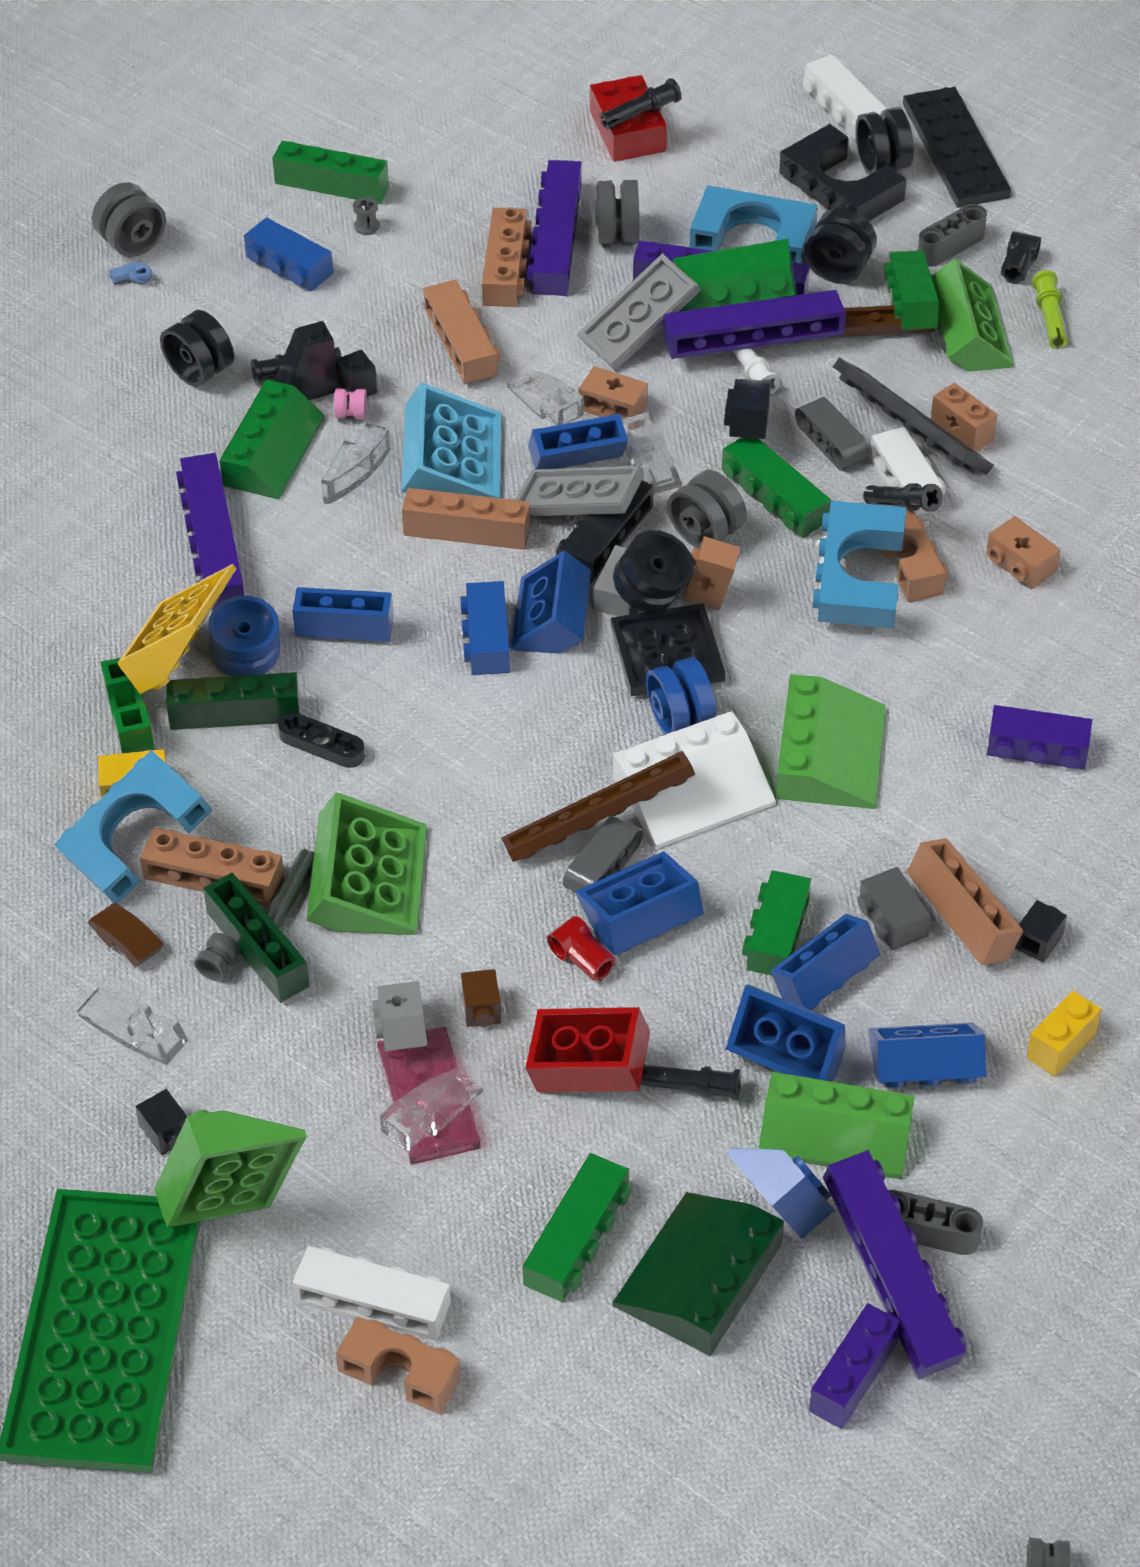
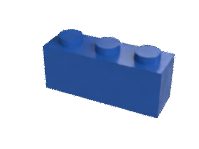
(288, 254)
(578, 442)
(343, 614)
(485, 628)
(826, 962)

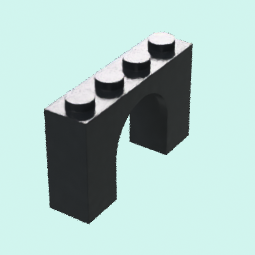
(823, 149)

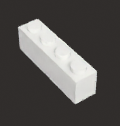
(839, 92)
(372, 1292)

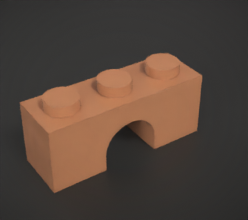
(921, 572)
(373, 1348)

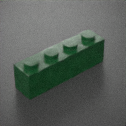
(231, 700)
(258, 937)

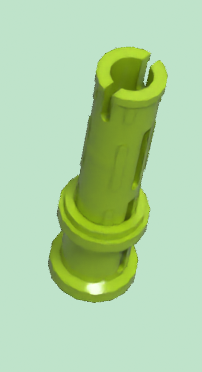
(1049, 299)

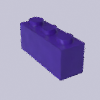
(1039, 737)
(854, 1366)

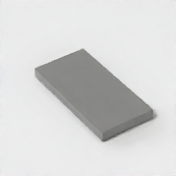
(638, 312)
(581, 490)

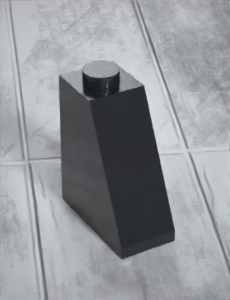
(310, 361)

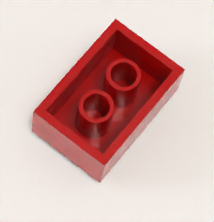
(632, 138)
(588, 1049)

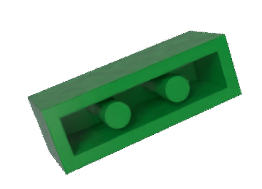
(777, 921)

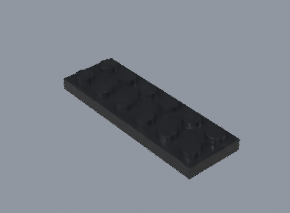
(956, 147)
(912, 418)

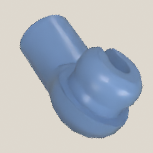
(133, 271)

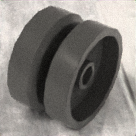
(617, 211)
(128, 219)
(706, 508)

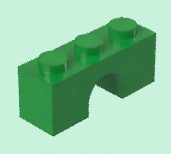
(127, 709)

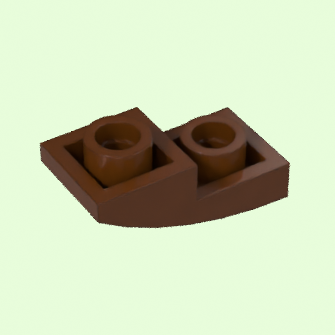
(127, 932)

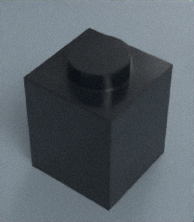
(356, 372)
(1042, 931)
(161, 1120)

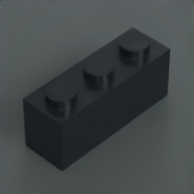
(748, 408)

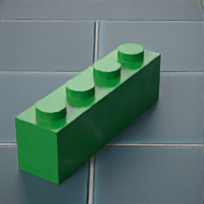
(330, 171)
(911, 290)
(775, 485)
(576, 1228)

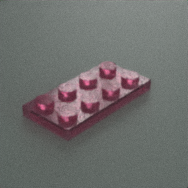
(412, 1067)

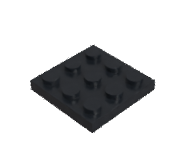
(662, 639)

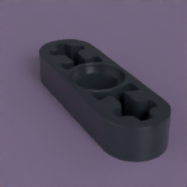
(329, 751)

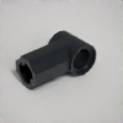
(1021, 252)

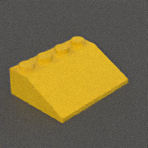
(170, 631)

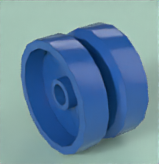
(244, 636)
(680, 695)

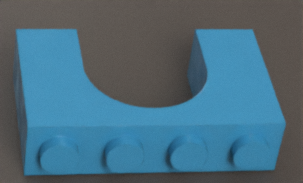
(727, 208)
(841, 596)
(146, 785)

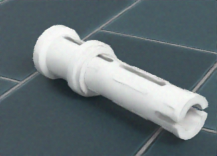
(757, 368)

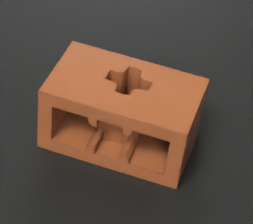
(613, 393)
(964, 416)
(1023, 552)
(712, 572)

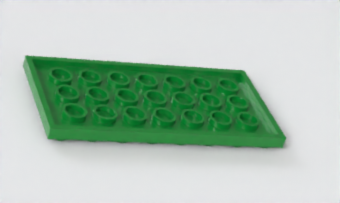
(99, 1334)

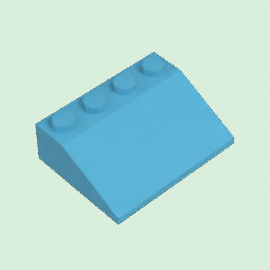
(450, 444)

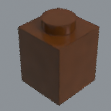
(481, 998)

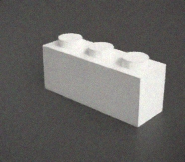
(901, 462)

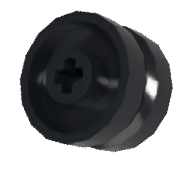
(884, 140)
(840, 245)
(197, 348)
(653, 571)

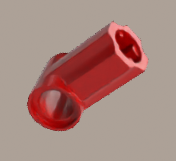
(576, 942)

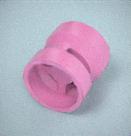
(355, 407)

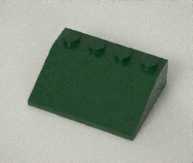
(701, 1269)

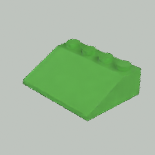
(829, 744)
(366, 869)
(225, 1166)

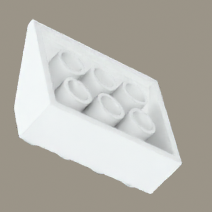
(725, 786)

